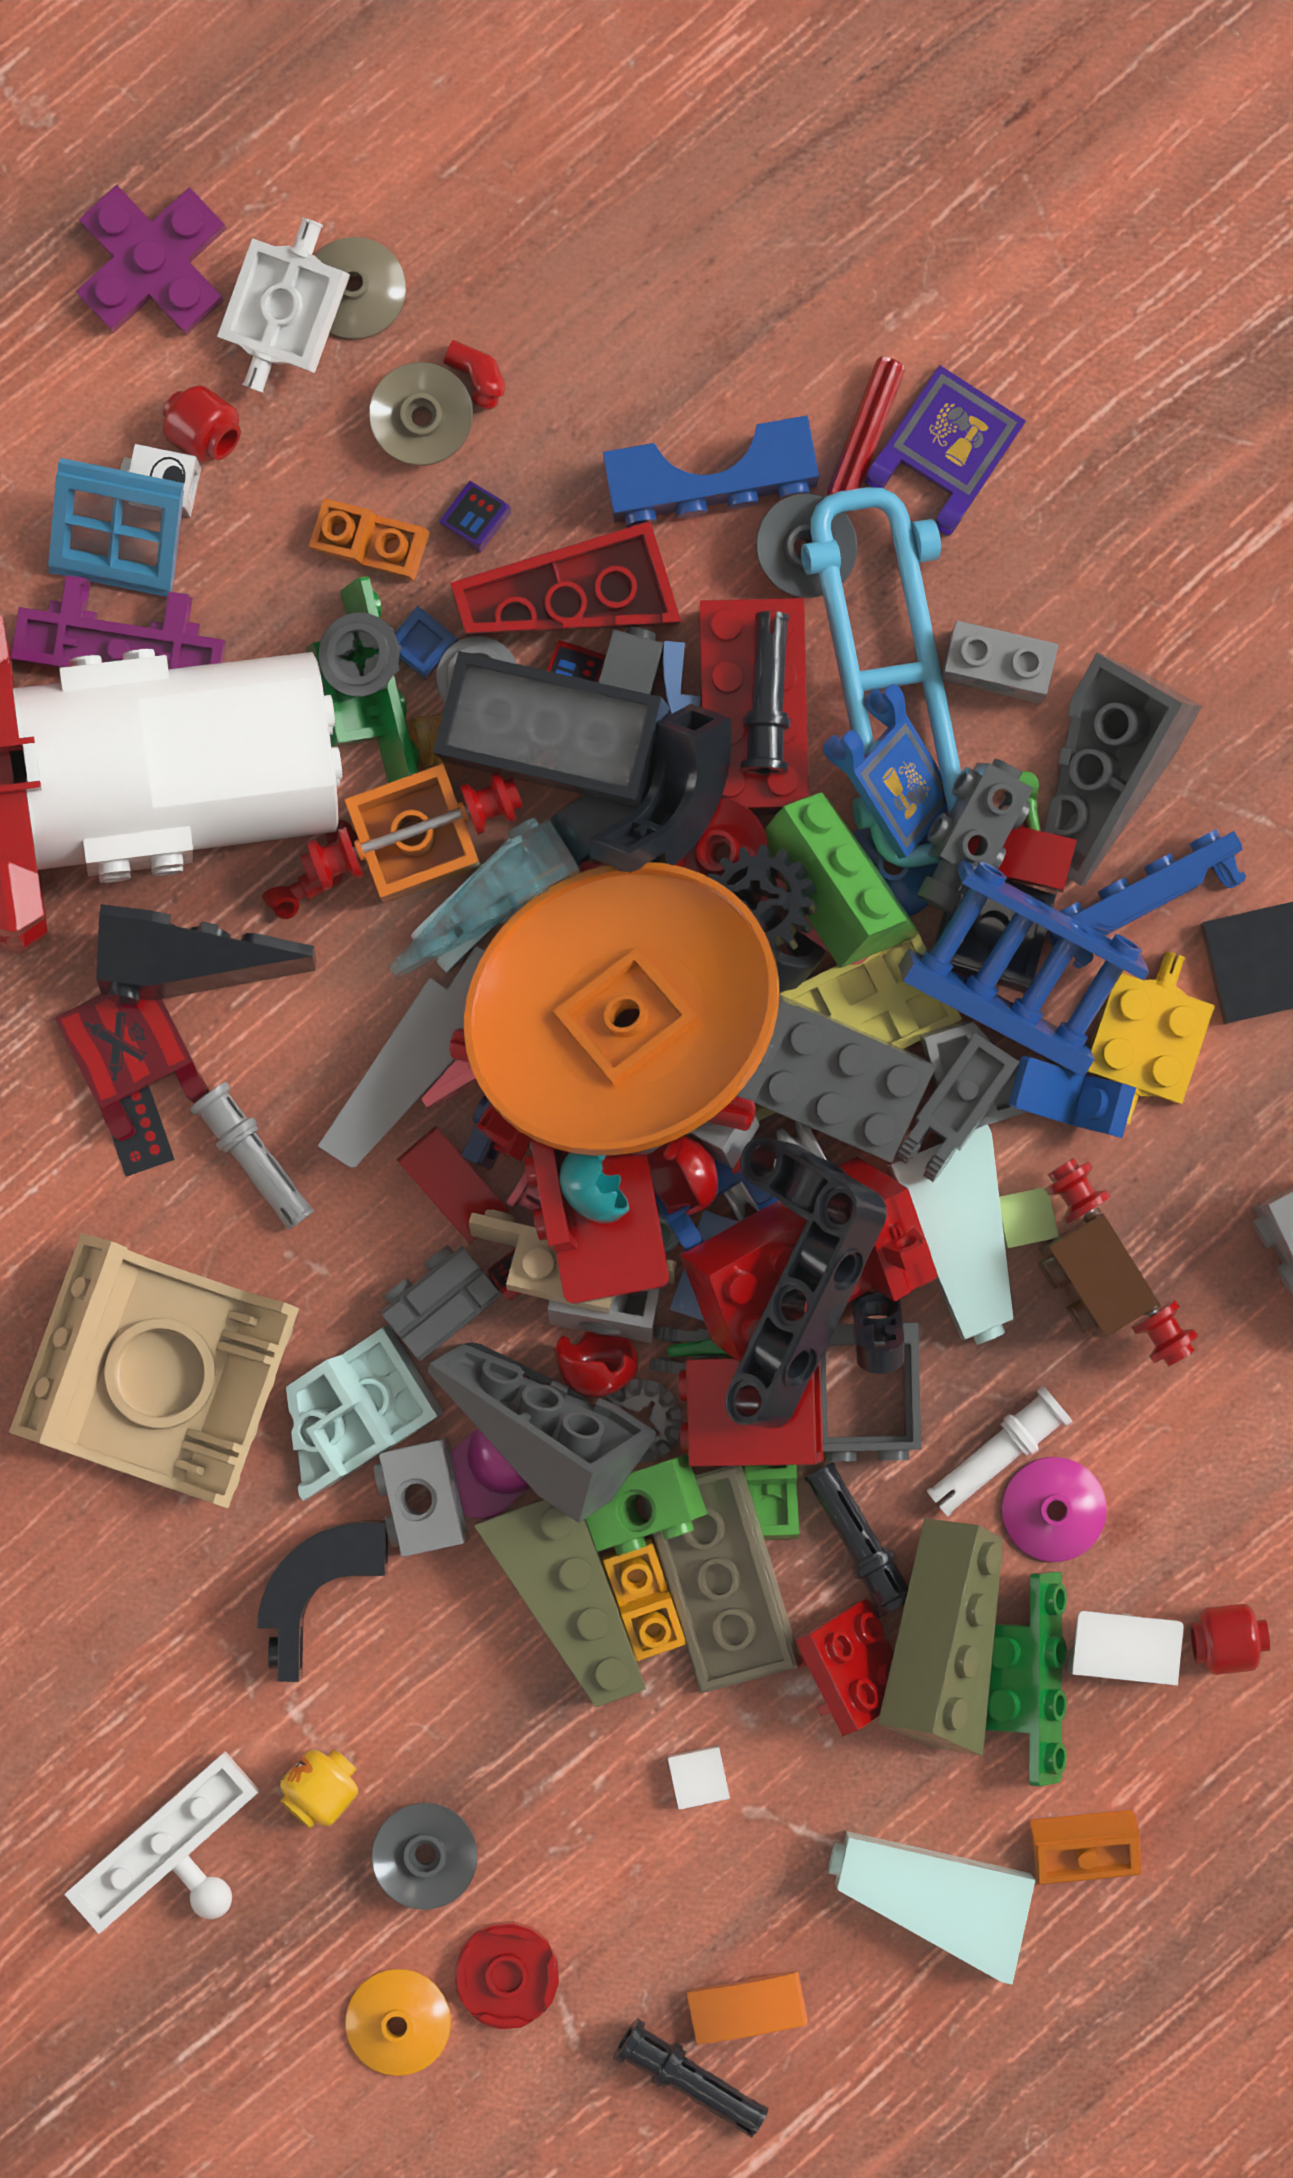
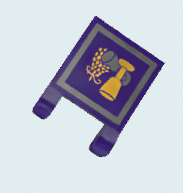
(952, 440)

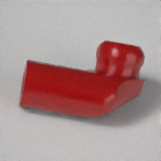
(482, 371)

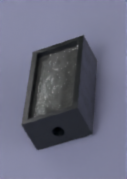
(550, 729)

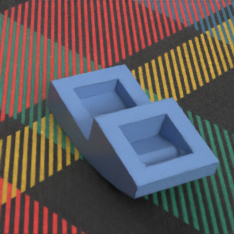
(672, 675)

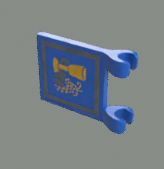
(894, 775)

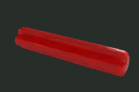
(867, 425)

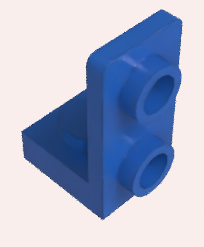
(1071, 1098)

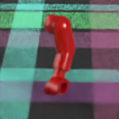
(285, 899)

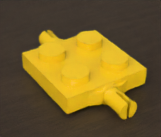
(1150, 1034)

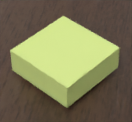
(1027, 1218)

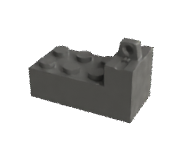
(839, 1080)

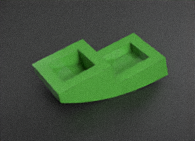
(774, 1499)

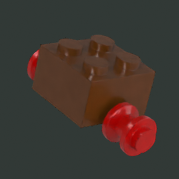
(1101, 1274)

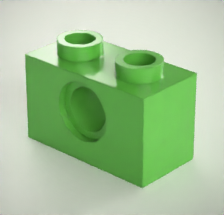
(673, 1499)

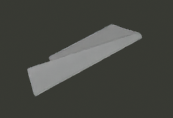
(403, 1068)

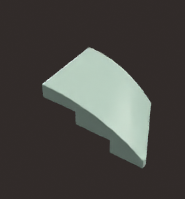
(356, 1409)

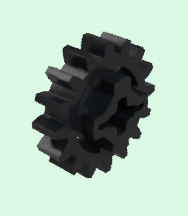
(783, 910)

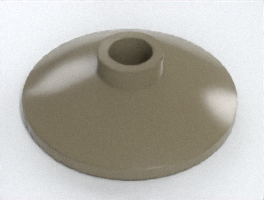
(383, 288)
(414, 389)

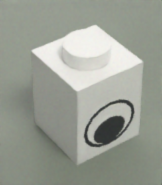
(167, 466)

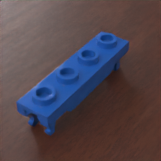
(1163, 883)

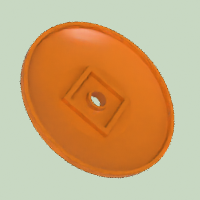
(609, 944)

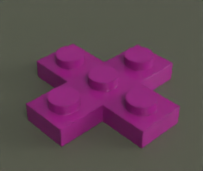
(151, 260)

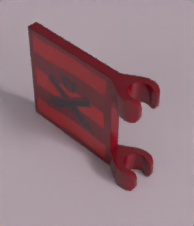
(125, 1052)

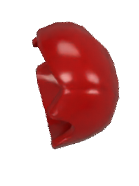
(684, 1175)
(596, 1363)

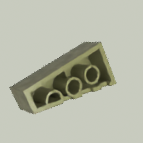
(568, 1593)
(946, 1639)

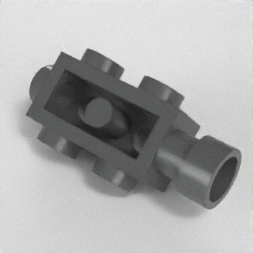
(973, 816)

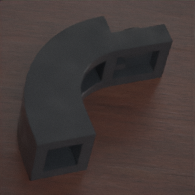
(682, 796)
(335, 1552)

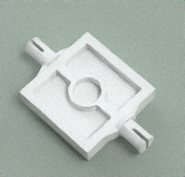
(283, 305)

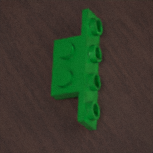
(383, 712)
(1028, 1679)

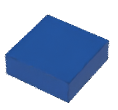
(423, 642)

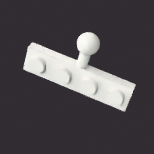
(164, 1846)

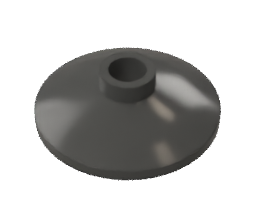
(776, 538)
(421, 1883)

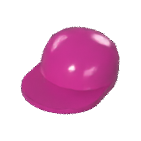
(485, 1477)

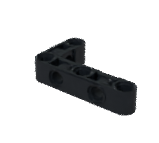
(819, 1271)

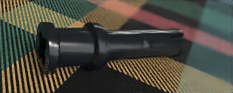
(767, 720)
(872, 1561)
(670, 2067)

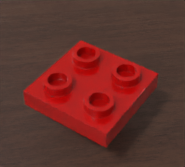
(849, 1664)

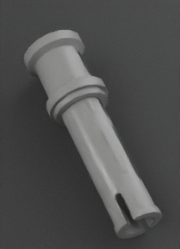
(239, 1136)

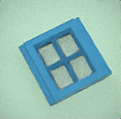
(115, 527)

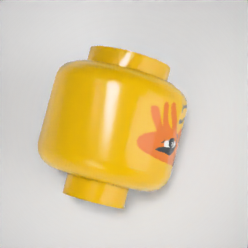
(319, 1788)

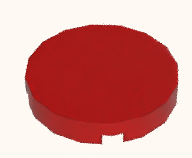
(506, 1975)

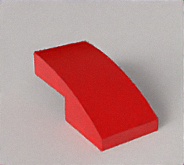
(1035, 857)
(449, 1181)

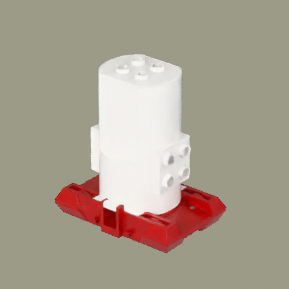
(155, 763)

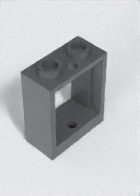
(888, 1446)

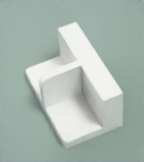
(1126, 1647)

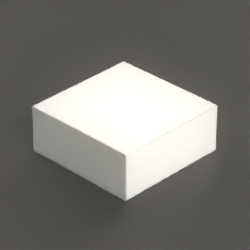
(698, 1777)

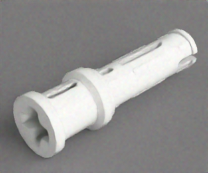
(1019, 1435)

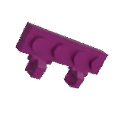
(73, 632)

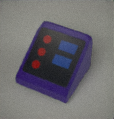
(475, 516)

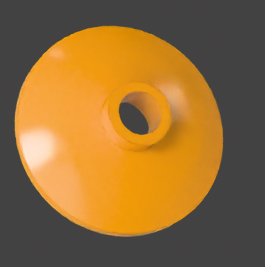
(402, 1995)

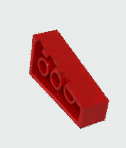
(582, 586)

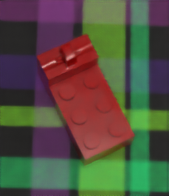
(742, 1265)

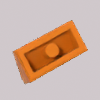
(1085, 1847)

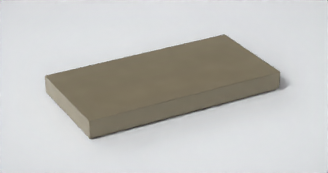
(727, 1587)

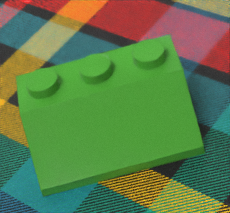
(854, 902)

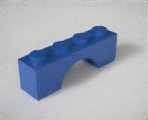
(648, 485)

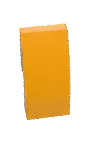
(644, 1601)

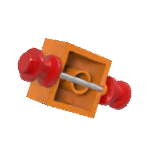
(412, 833)

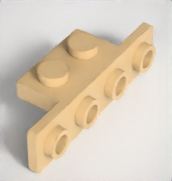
(534, 1263)

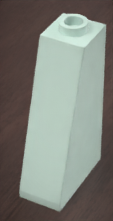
(964, 1233)
(947, 1899)

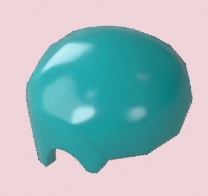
(590, 1190)

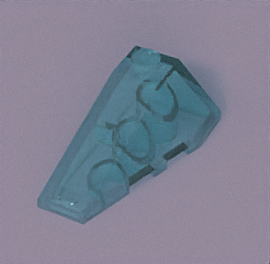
(501, 887)

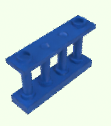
(1021, 1019)

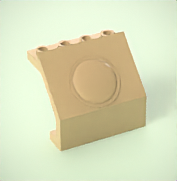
(154, 1371)

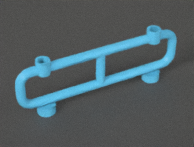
(913, 544)

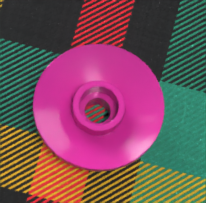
(1027, 1501)

